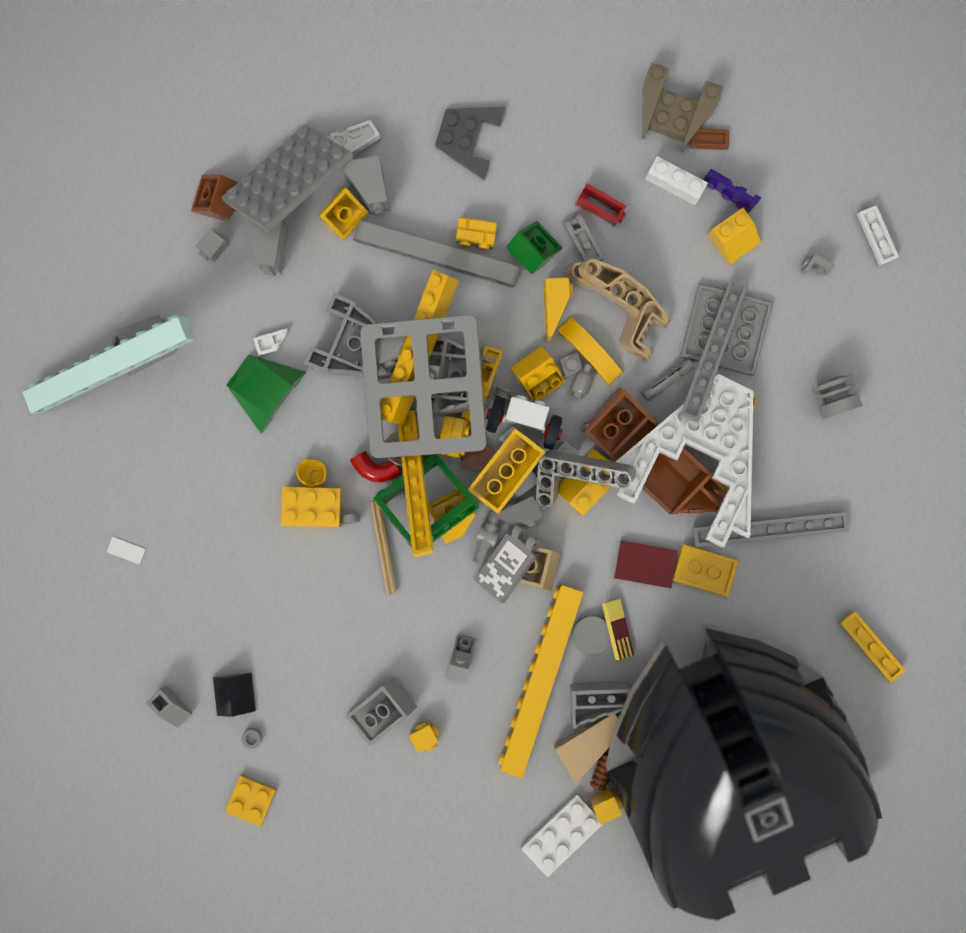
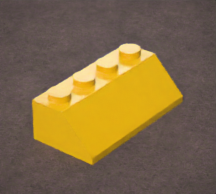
(506, 471)

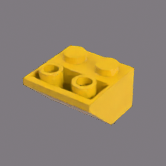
(538, 374)

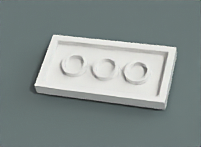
(561, 835)

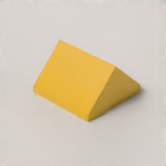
(343, 213)

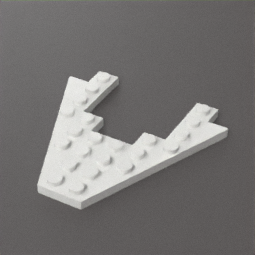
(722, 433)

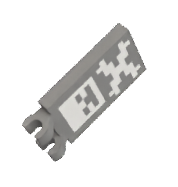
(508, 564)

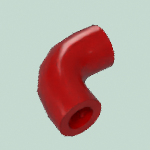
(372, 471)

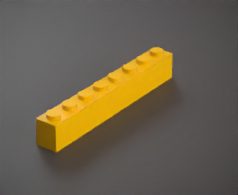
(433, 304)

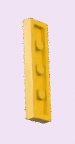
(872, 646)

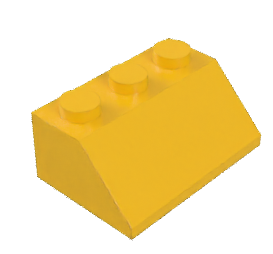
(583, 494)

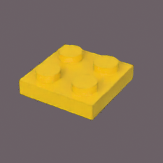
(250, 800)

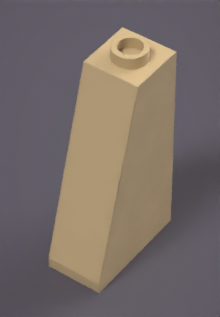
(586, 746)

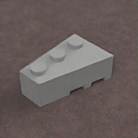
(596, 700)

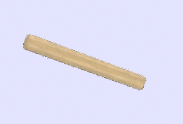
(383, 547)

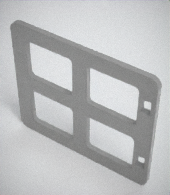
(423, 387)

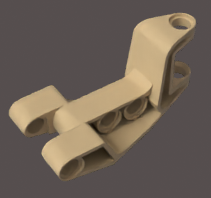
(642, 311)

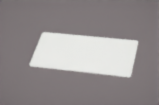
(126, 550)

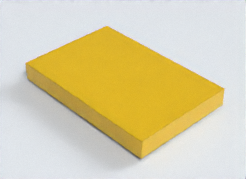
(705, 570)

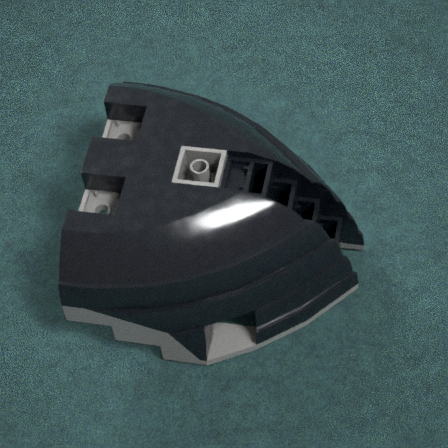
(738, 772)

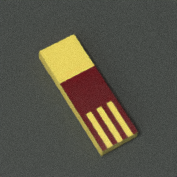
(617, 629)

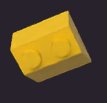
(735, 236)

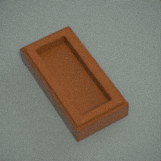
(711, 139)

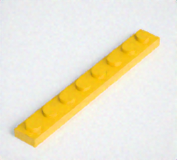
(416, 491)

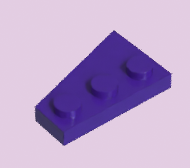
(731, 193)

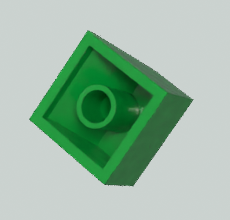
(533, 247)

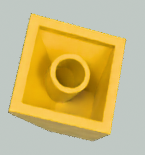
(442, 506)

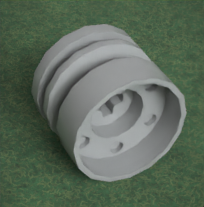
(837, 396)

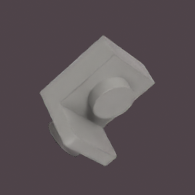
(818, 263)

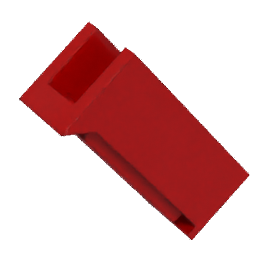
(618, 207)

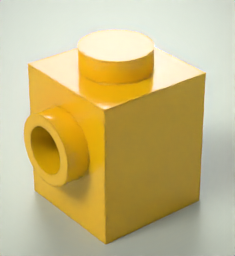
(424, 736)

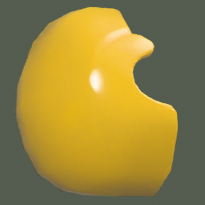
(311, 473)

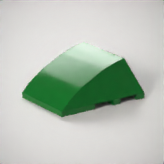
(262, 388)

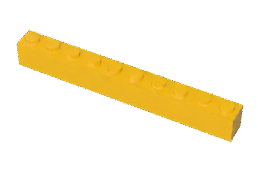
(541, 680)

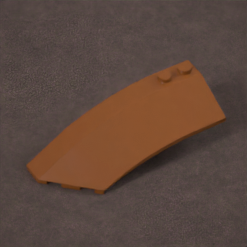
(673, 484)

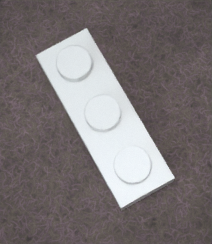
(877, 235)

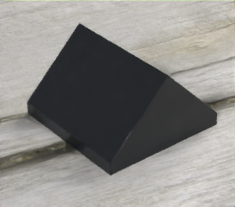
(234, 694)

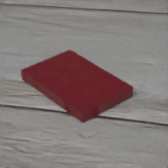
(645, 564)

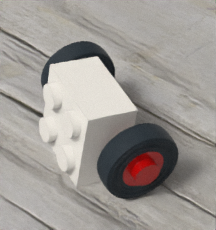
(526, 415)

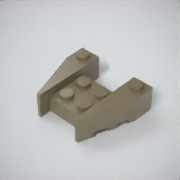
(673, 113)

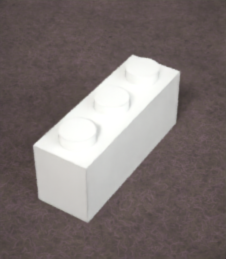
(676, 180)

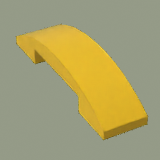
(590, 350)

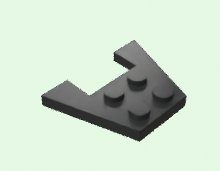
(460, 133)

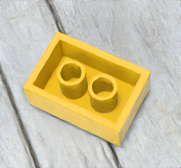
(311, 507)

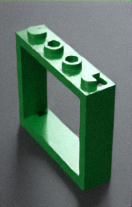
(443, 524)

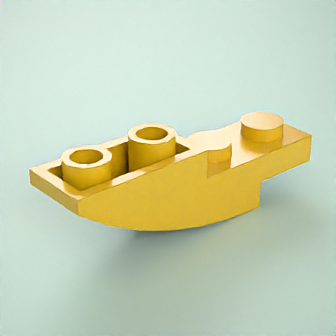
(488, 374)

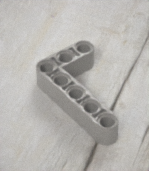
(577, 472)

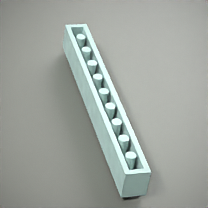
(110, 364)

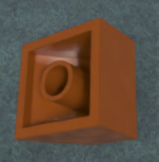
(209, 194)

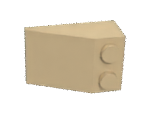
(543, 569)

